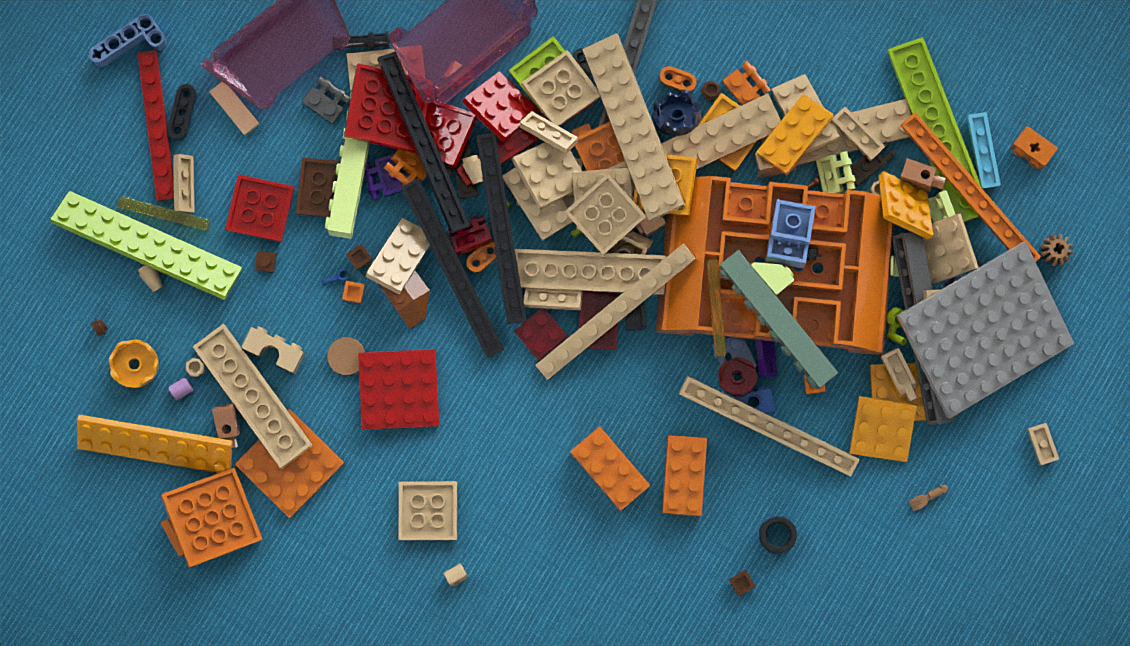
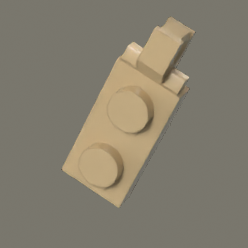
(900, 373)

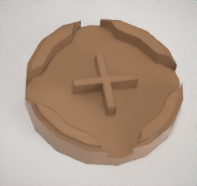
(344, 355)

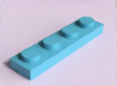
(983, 150)

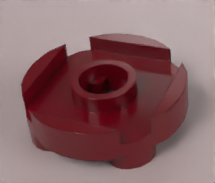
(736, 366)

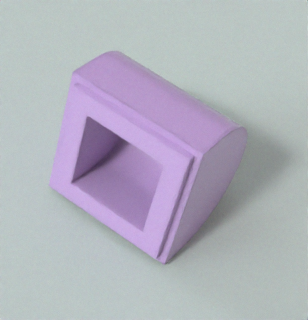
(180, 388)

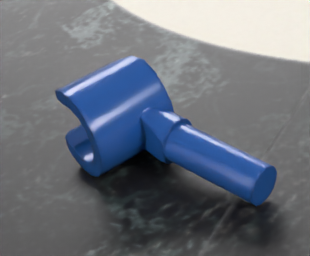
(335, 278)

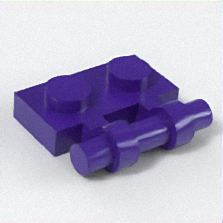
(388, 184)

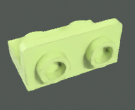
(940, 206)

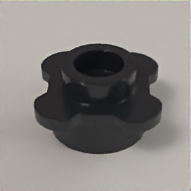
(813, 253)

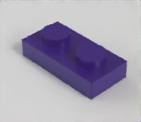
(766, 358)

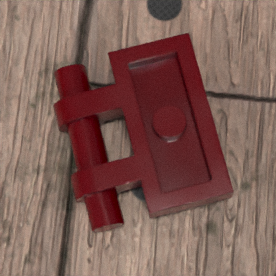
(473, 238)

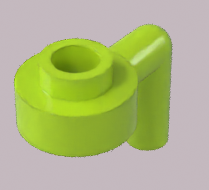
(894, 324)

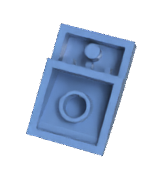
(790, 234)

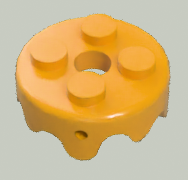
(120, 363)

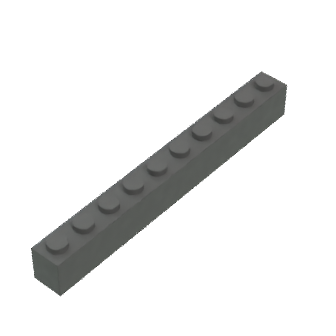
(914, 280)

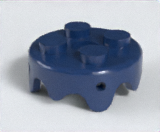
(673, 105)

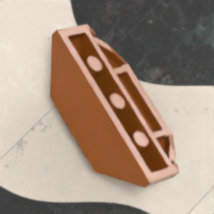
(412, 300)

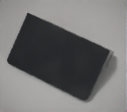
(636, 319)

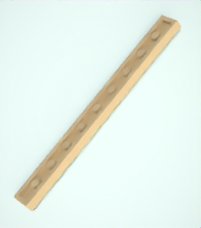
(615, 311)
(768, 426)

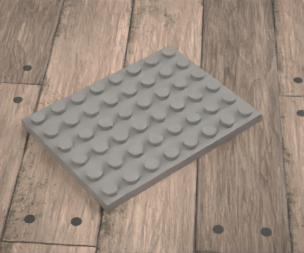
(985, 329)

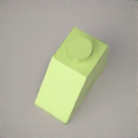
(774, 276)

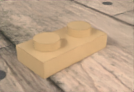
(1042, 444)

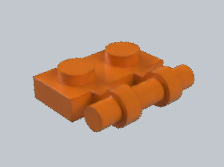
(741, 87)
(408, 162)

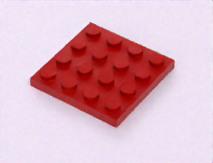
(374, 113)
(398, 389)

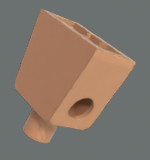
(914, 173)
(227, 415)

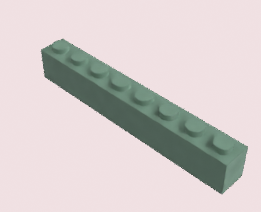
(777, 319)

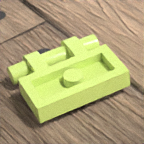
(830, 175)

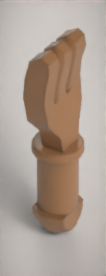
(922, 500)

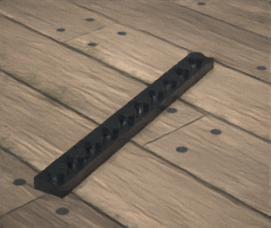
(423, 142)
(501, 228)
(452, 268)

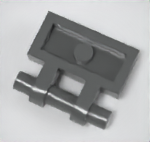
(324, 106)

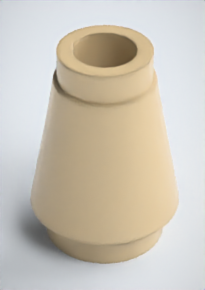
(473, 168)
(150, 277)

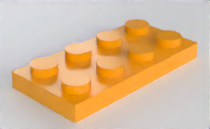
(795, 134)

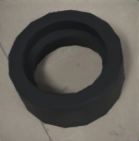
(792, 534)

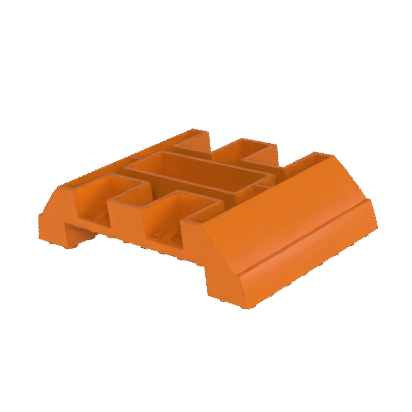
(835, 308)

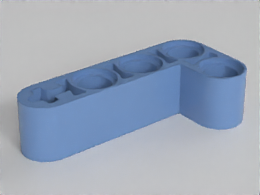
(126, 44)

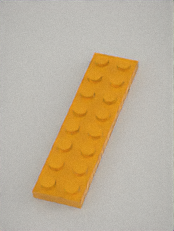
(153, 444)

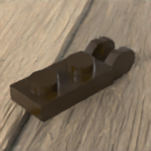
(864, 167)

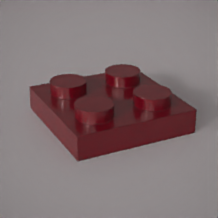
(540, 333)

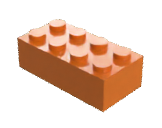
(609, 468)
(684, 475)

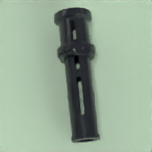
(371, 40)

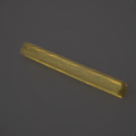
(163, 213)
(716, 308)

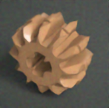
(1056, 242)

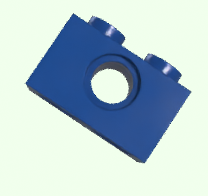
(764, 399)

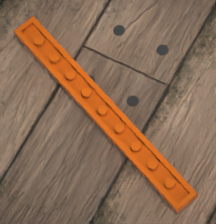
(964, 183)

